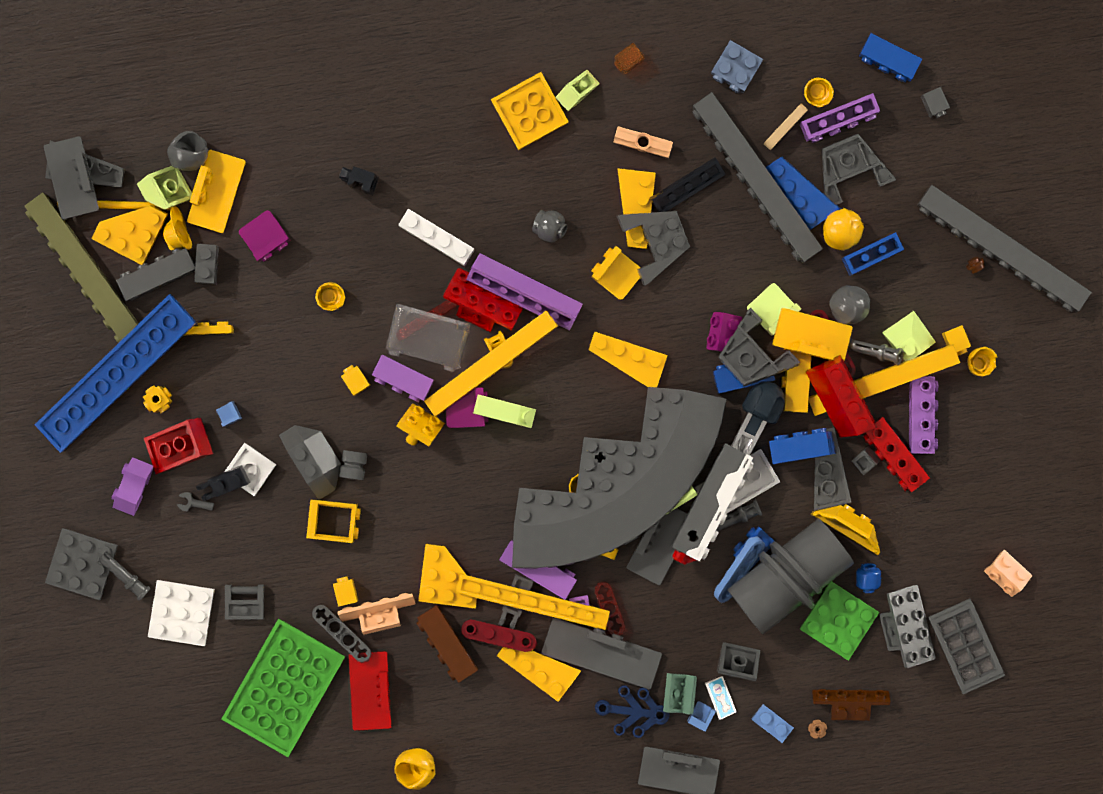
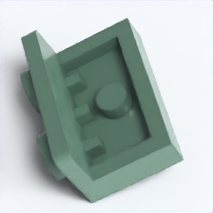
(679, 693)

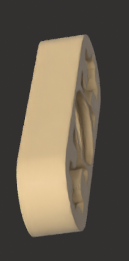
(785, 126)

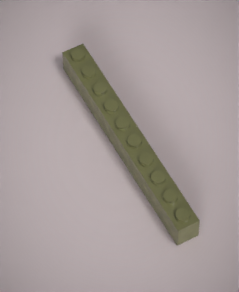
(81, 265)

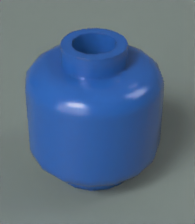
(868, 577)

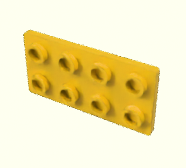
(215, 191)
(811, 335)

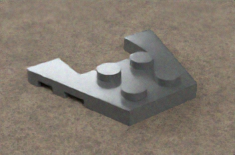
(848, 159)
(663, 236)
(747, 359)

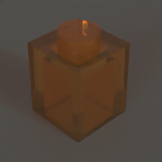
(628, 58)

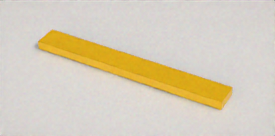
(491, 363)
(899, 374)
(533, 601)

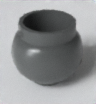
(549, 226)

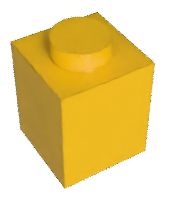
(957, 337)
(355, 380)
(345, 591)

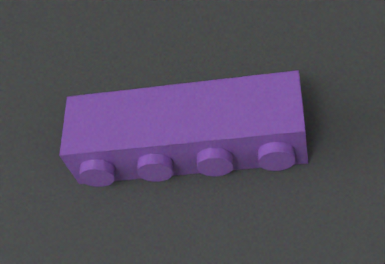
(553, 578)

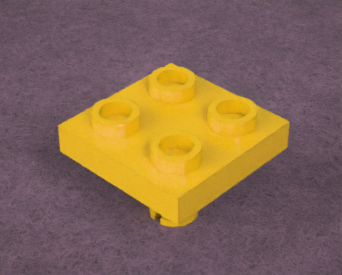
(420, 425)

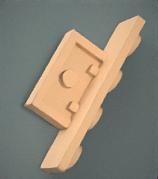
(378, 615)

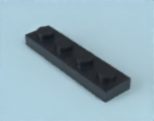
(688, 185)

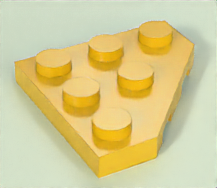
(131, 232)
(441, 579)

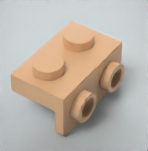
(1008, 573)

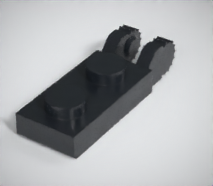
(224, 482)

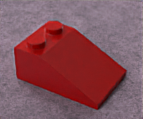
(178, 445)

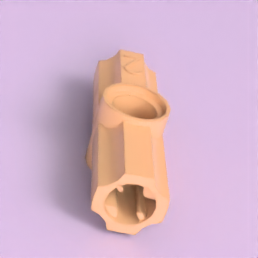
(630, 139)

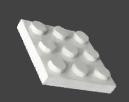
(181, 613)

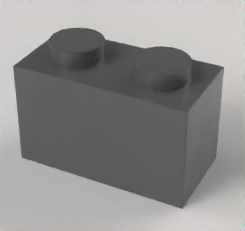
(206, 264)

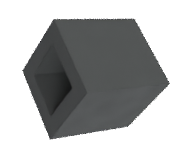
(935, 103)

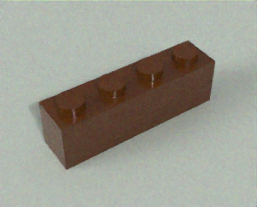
(447, 643)

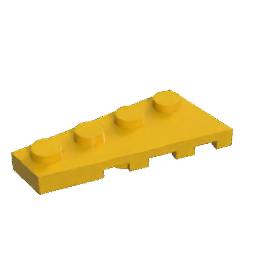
(633, 360)

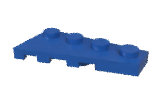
(805, 198)

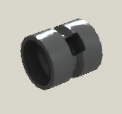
(353, 465)

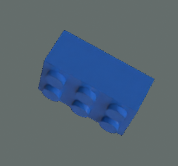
(802, 446)

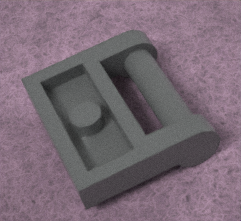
(244, 608)

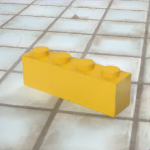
(797, 384)

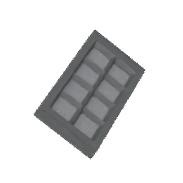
(966, 646)

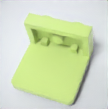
(769, 305)

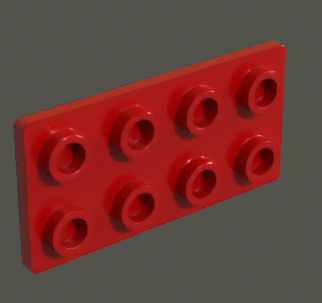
(479, 304)
(370, 692)

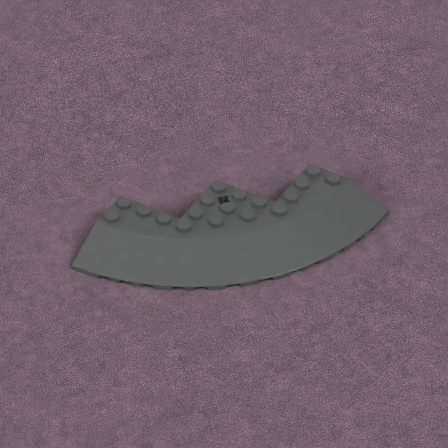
(626, 489)

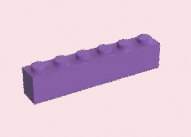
(523, 291)

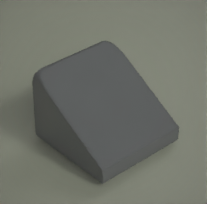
(865, 460)

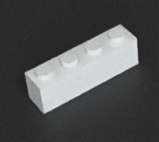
(436, 237)

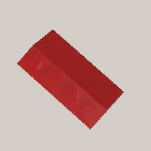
(841, 398)

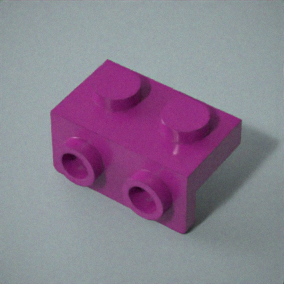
(721, 329)

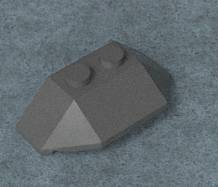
(313, 458)

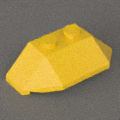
(851, 525)

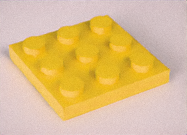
(529, 111)

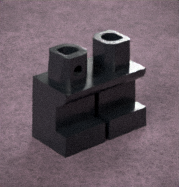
(359, 177)

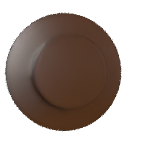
(975, 264)

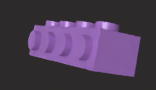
(840, 117)
(922, 415)

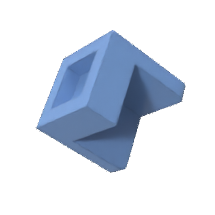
(229, 414)
(701, 716)

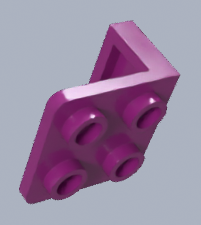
(264, 236)
(461, 412)

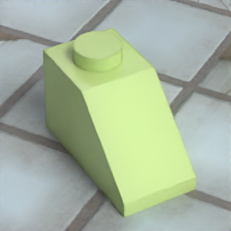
(577, 90)

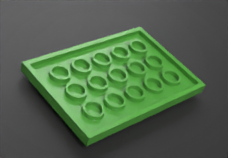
(283, 687)

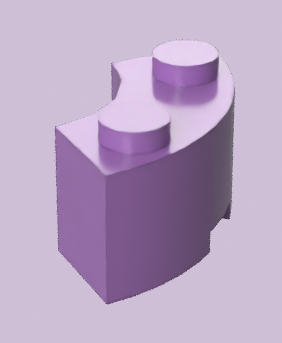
(130, 491)

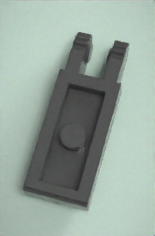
(518, 582)

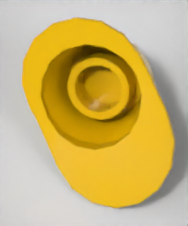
(175, 231)

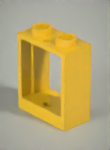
(313, 520)

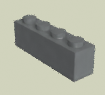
(157, 274)

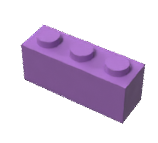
(402, 378)

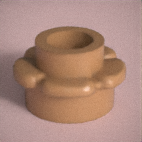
(812, 729)

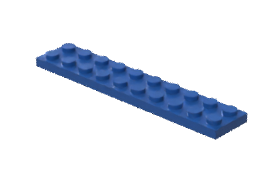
(115, 373)

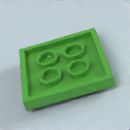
(839, 620)

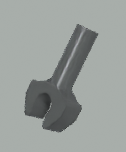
(194, 503)

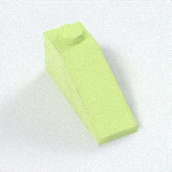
(504, 411)

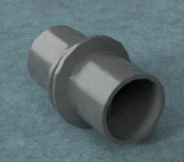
(790, 576)

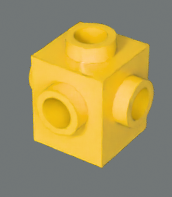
(164, 399)

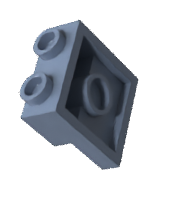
(736, 67)

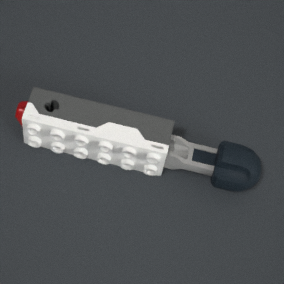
(717, 493)

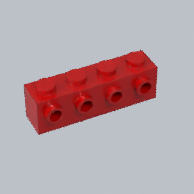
(897, 456)

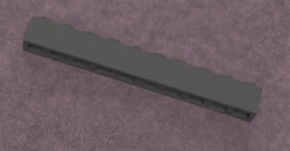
(756, 177)
(1004, 249)

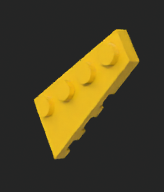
(635, 191)
(541, 670)

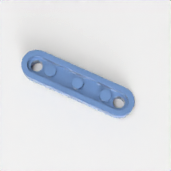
(739, 568)

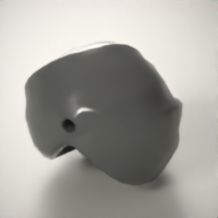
(187, 151)
(850, 305)

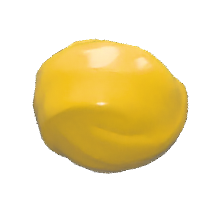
(842, 229)
(414, 768)

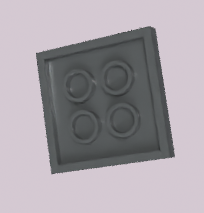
(76, 564)

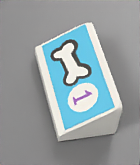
(720, 697)

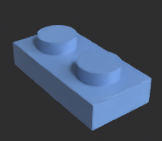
(772, 723)

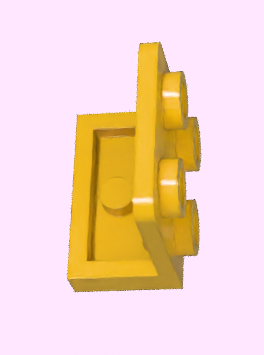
(616, 273)

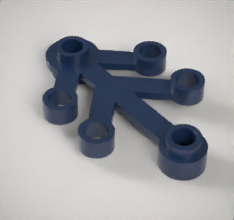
(634, 711)

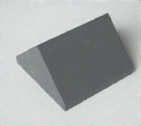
(738, 661)

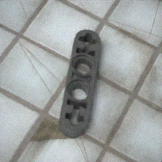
(339, 636)

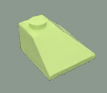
(165, 188)
(910, 336)

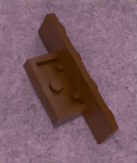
(851, 703)

